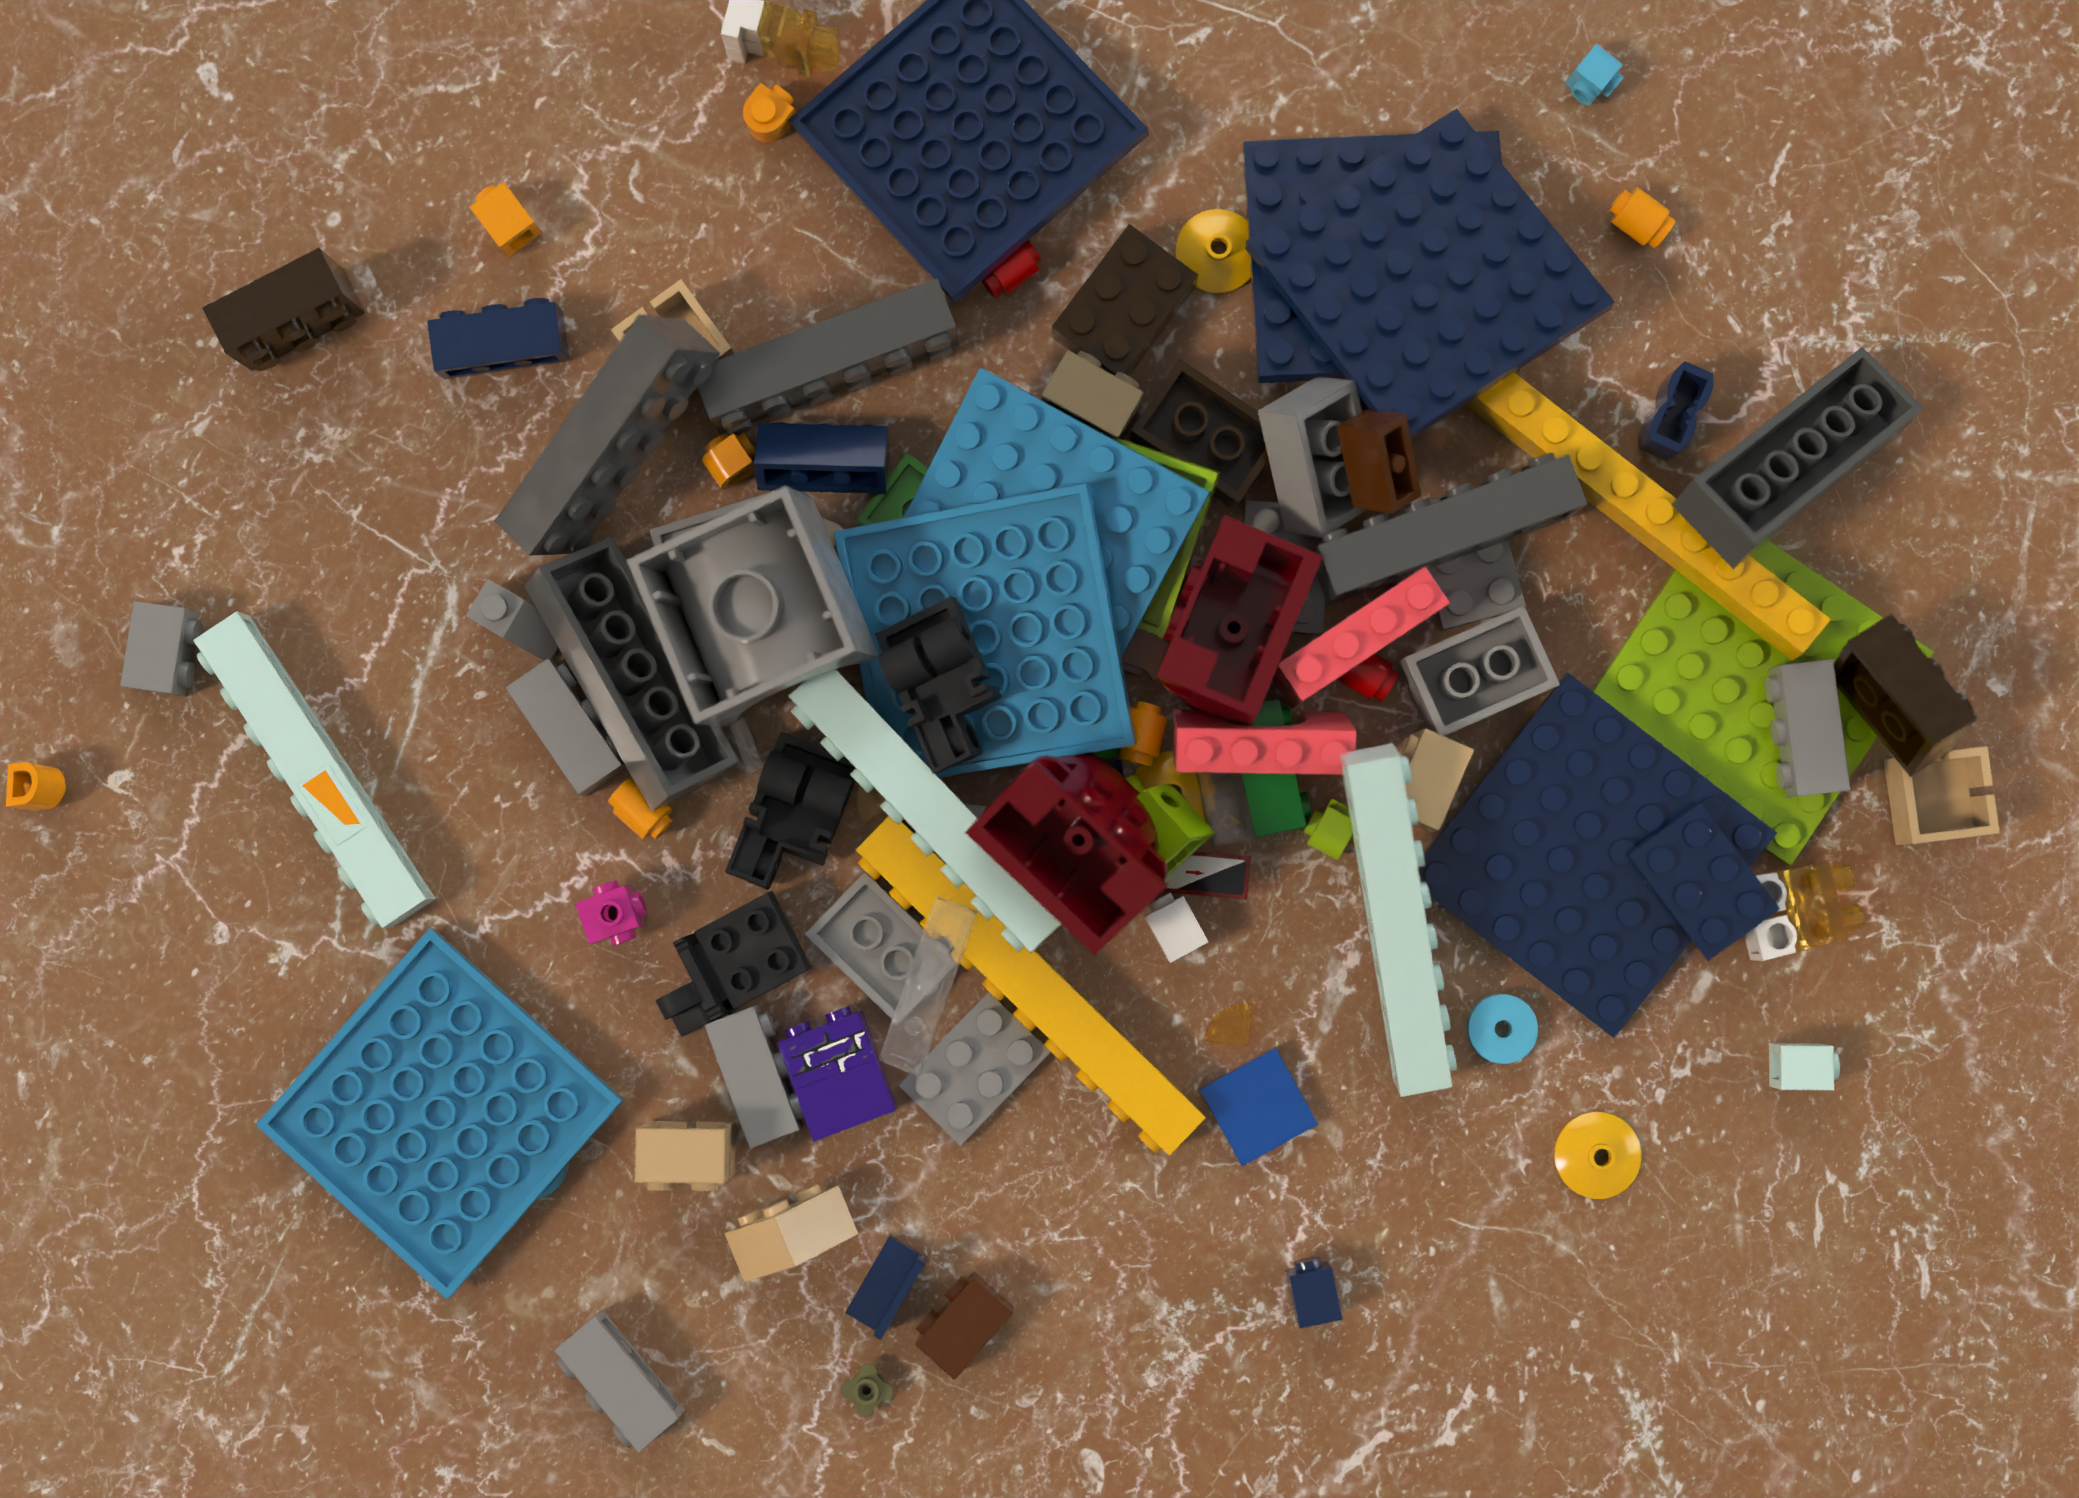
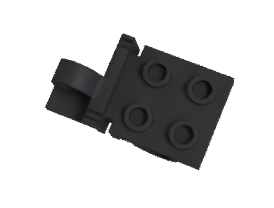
(939, 678)
(796, 807)
(733, 963)

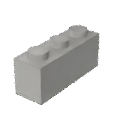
(567, 725)
(1807, 728)
(755, 1075)
(618, 1382)

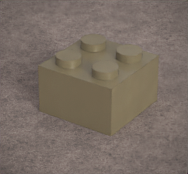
(1094, 394)

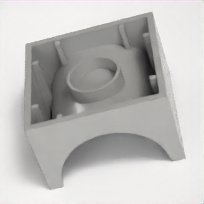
(751, 605)

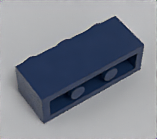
(498, 339)
(822, 457)

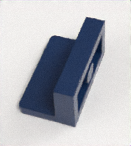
(886, 1285)

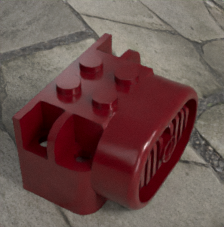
(1236, 621)
(1076, 844)

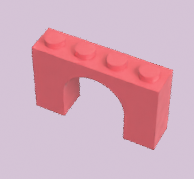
(1359, 636)
(1211, 745)

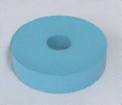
(1521, 1033)

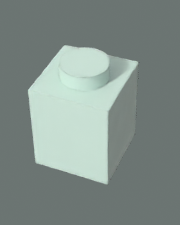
(1803, 1066)

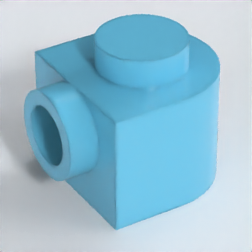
(1595, 75)

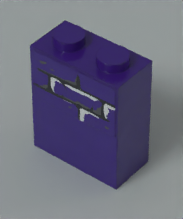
(836, 1073)

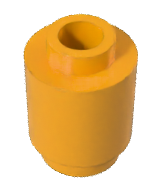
(1641, 217)
(1149, 732)
(636, 814)

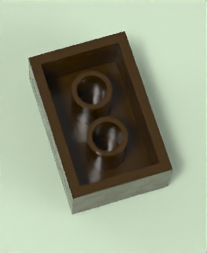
(1125, 303)
(284, 311)
(1206, 427)
(1902, 694)

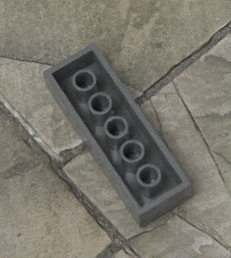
(829, 357)
(608, 436)
(1796, 457)
(1450, 528)
(625, 674)

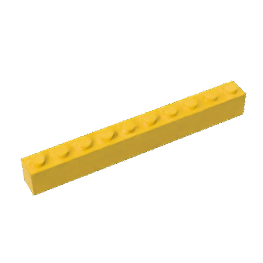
(1648, 515)
(1040, 995)

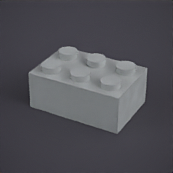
(1308, 454)
(1478, 672)

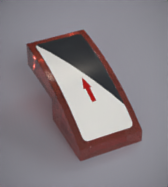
(1211, 876)

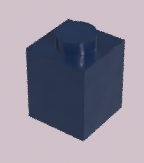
(1313, 1292)

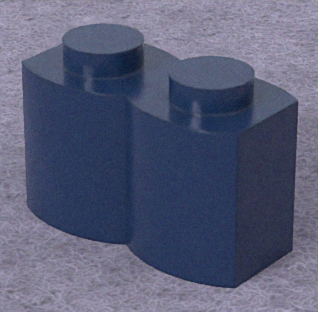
(1676, 404)

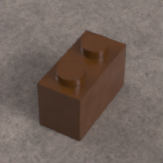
(1379, 461)
(963, 1324)

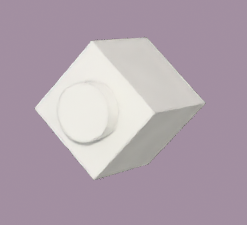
(1175, 927)

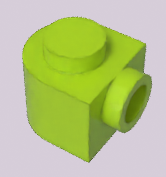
(1330, 830)

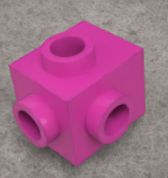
(597, 918)

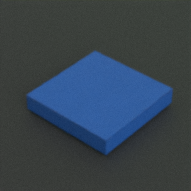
(1258, 1106)

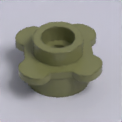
(867, 1402)

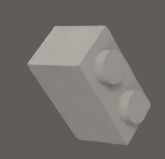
(160, 649)

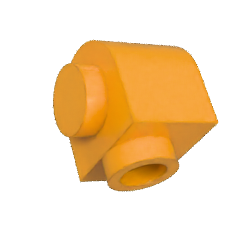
(768, 113)
(730, 459)
(42, 785)

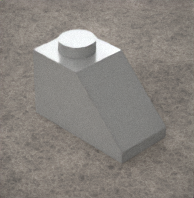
(513, 620)

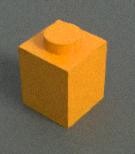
(504, 218)

